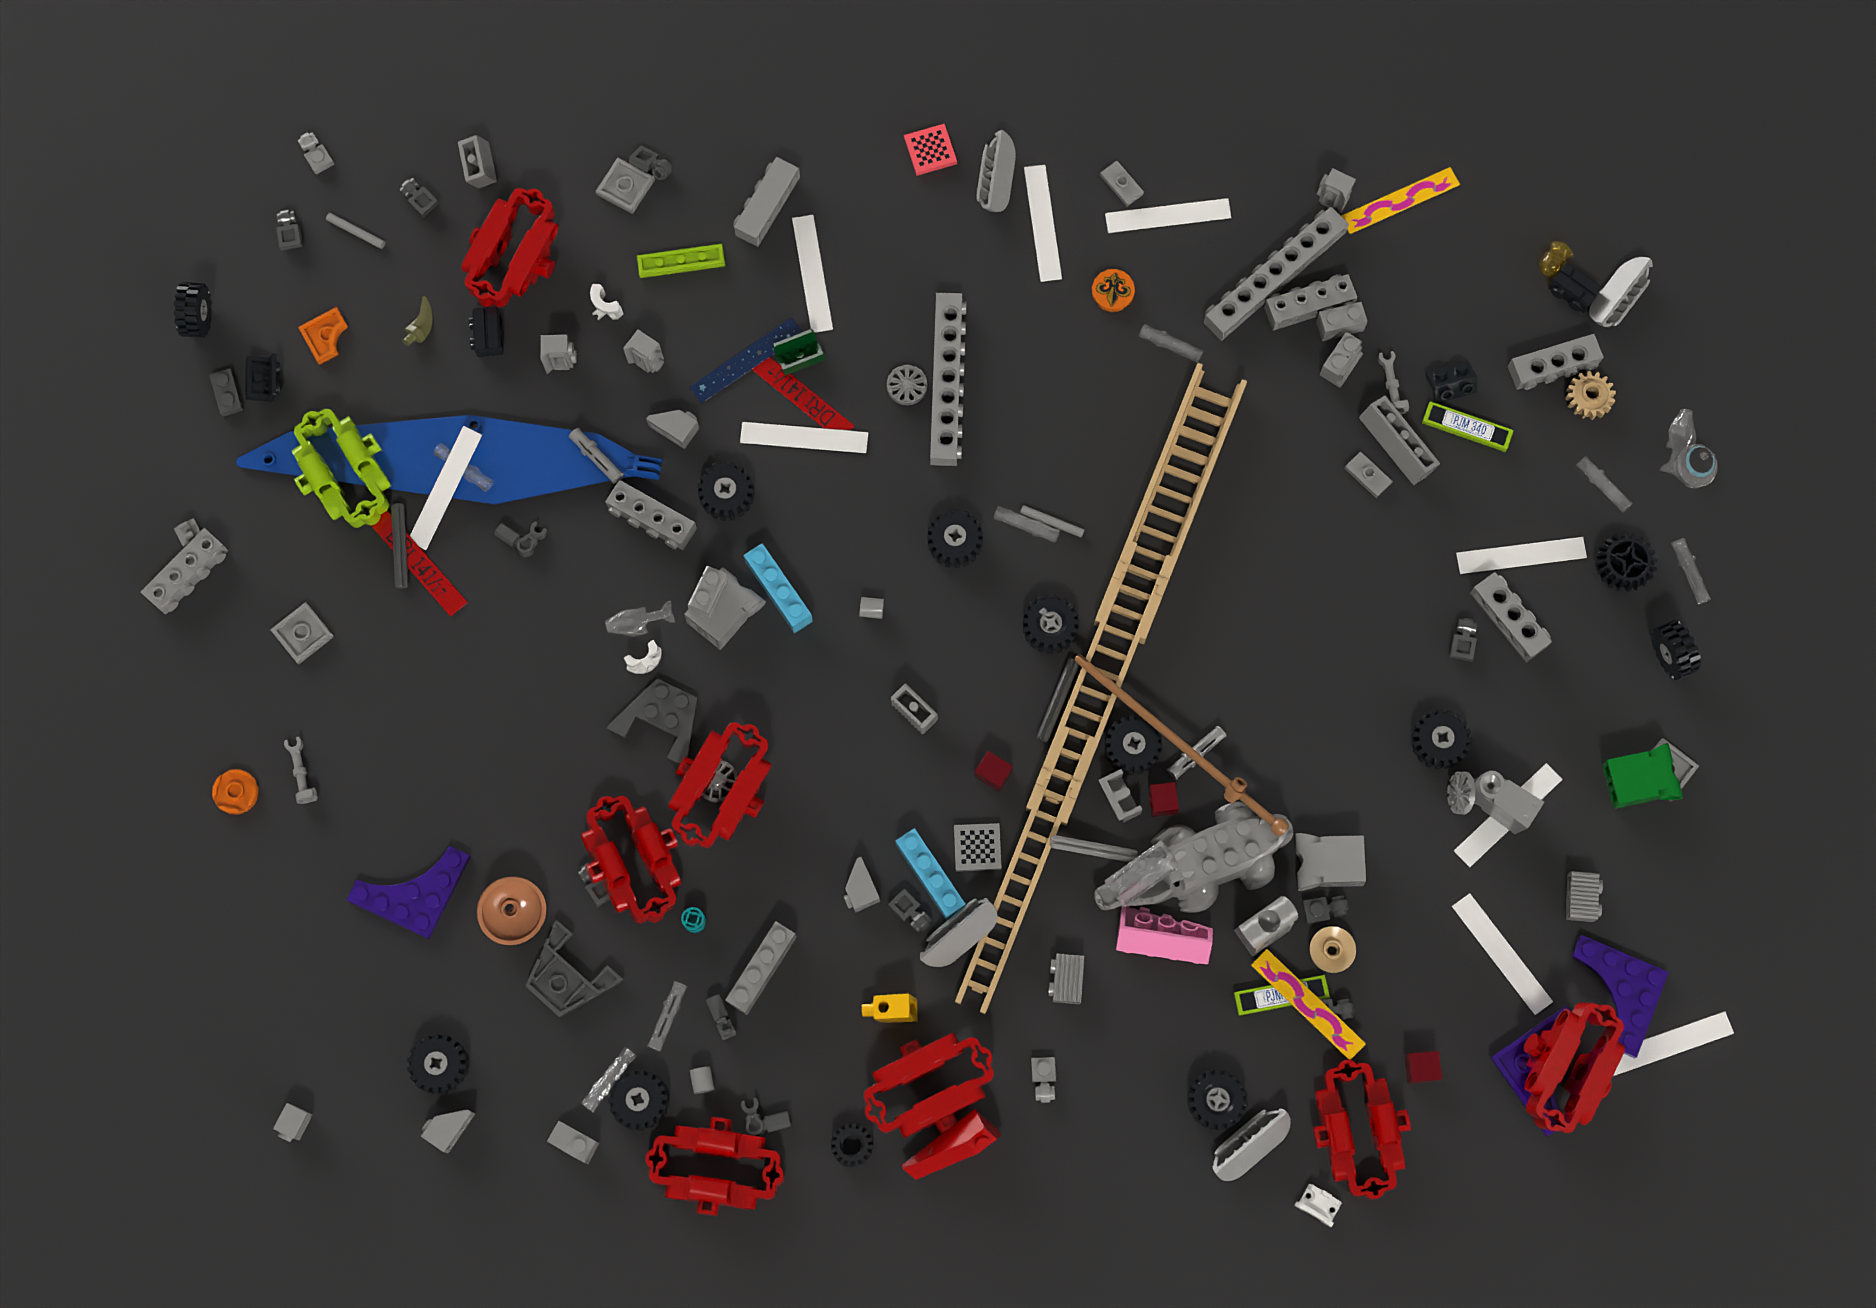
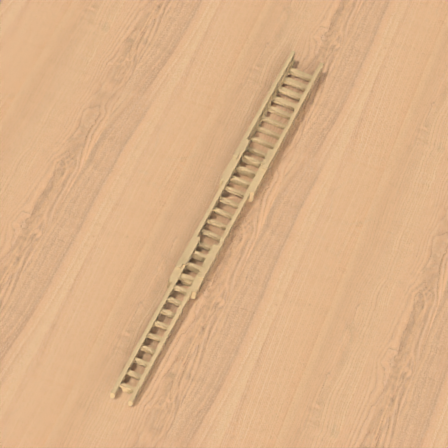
(1146, 620)

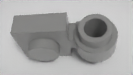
(317, 156)
(1044, 1071)

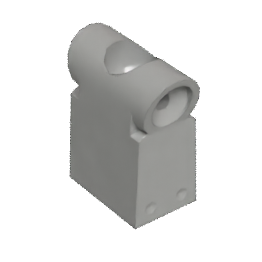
(730, 613)
(1506, 801)
(1330, 861)
(1267, 925)

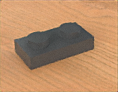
(226, 392)

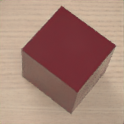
(993, 771)
(1163, 799)
(1423, 1067)

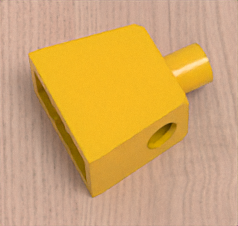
(901, 1008)

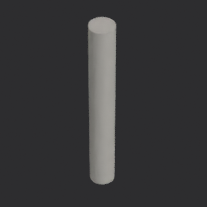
(355, 230)
(1052, 521)

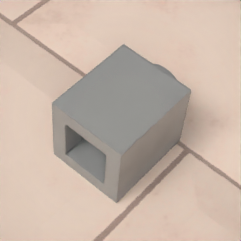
(292, 1122)

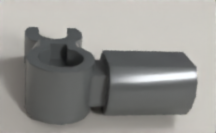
(524, 545)
(720, 1016)
(756, 1126)

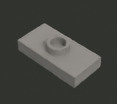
(1121, 183)
(1368, 474)

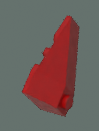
(959, 1142)

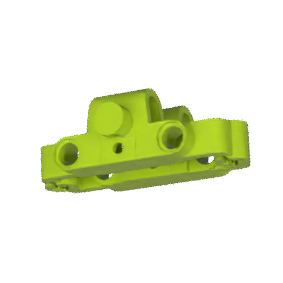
(320, 479)

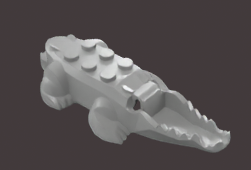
(1232, 849)

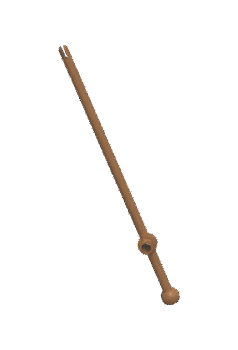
(1233, 789)

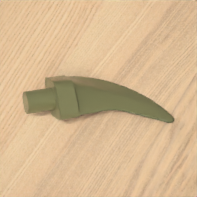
(421, 326)

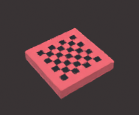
(930, 149)

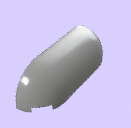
(996, 173)
(1621, 292)
(959, 933)
(1250, 1144)

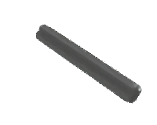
(399, 545)
(1057, 700)

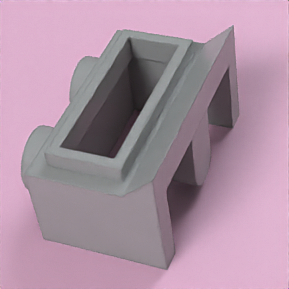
(1335, 190)
(557, 352)
(644, 352)
(1338, 365)
(1119, 796)

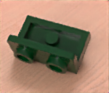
(798, 352)

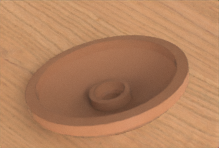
(521, 920)

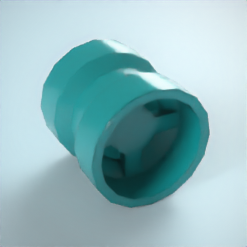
(697, 920)

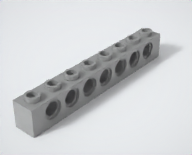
(1327, 220)
(947, 305)

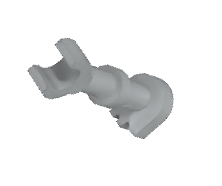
(1392, 384)
(304, 795)

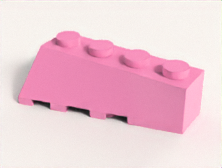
(1163, 936)

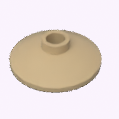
(1335, 938)

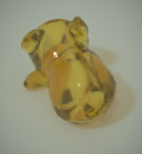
(1552, 259)

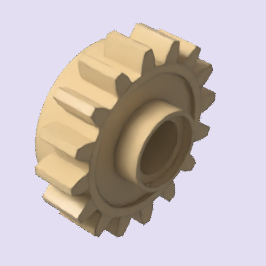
(1598, 388)

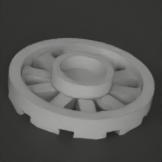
(906, 385)
(1461, 792)

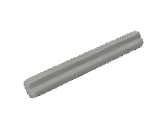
(1093, 848)

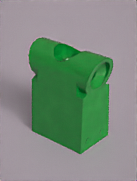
(1642, 778)

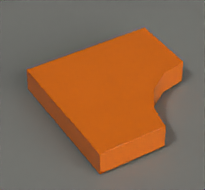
(322, 334)

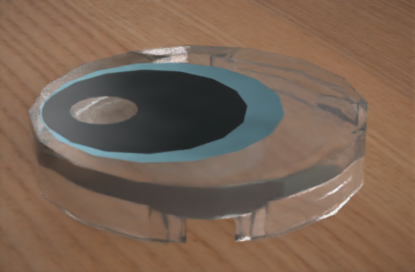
(1695, 465)

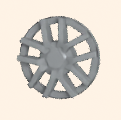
(719, 782)

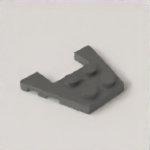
(664, 709)
(559, 983)

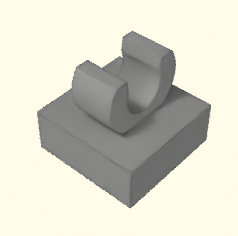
(187, 531)

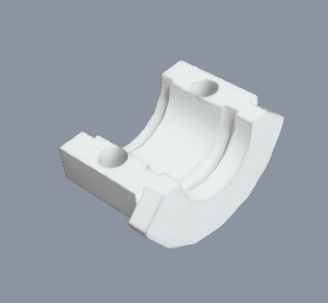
(612, 309)
(647, 664)
(1319, 1204)

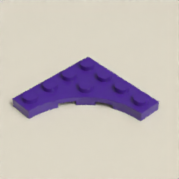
(418, 902)
(1631, 984)
(1512, 1064)

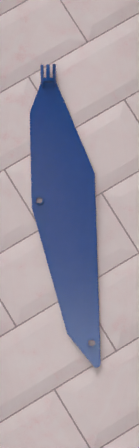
(516, 455)

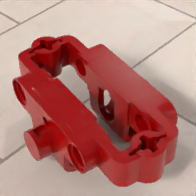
(492, 240)
(699, 775)
(610, 869)
(917, 1063)
(1590, 1075)
(1384, 1126)
(709, 1191)

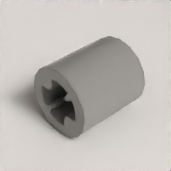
(871, 607)
(702, 1080)

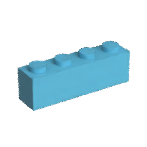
(778, 588)
(930, 874)

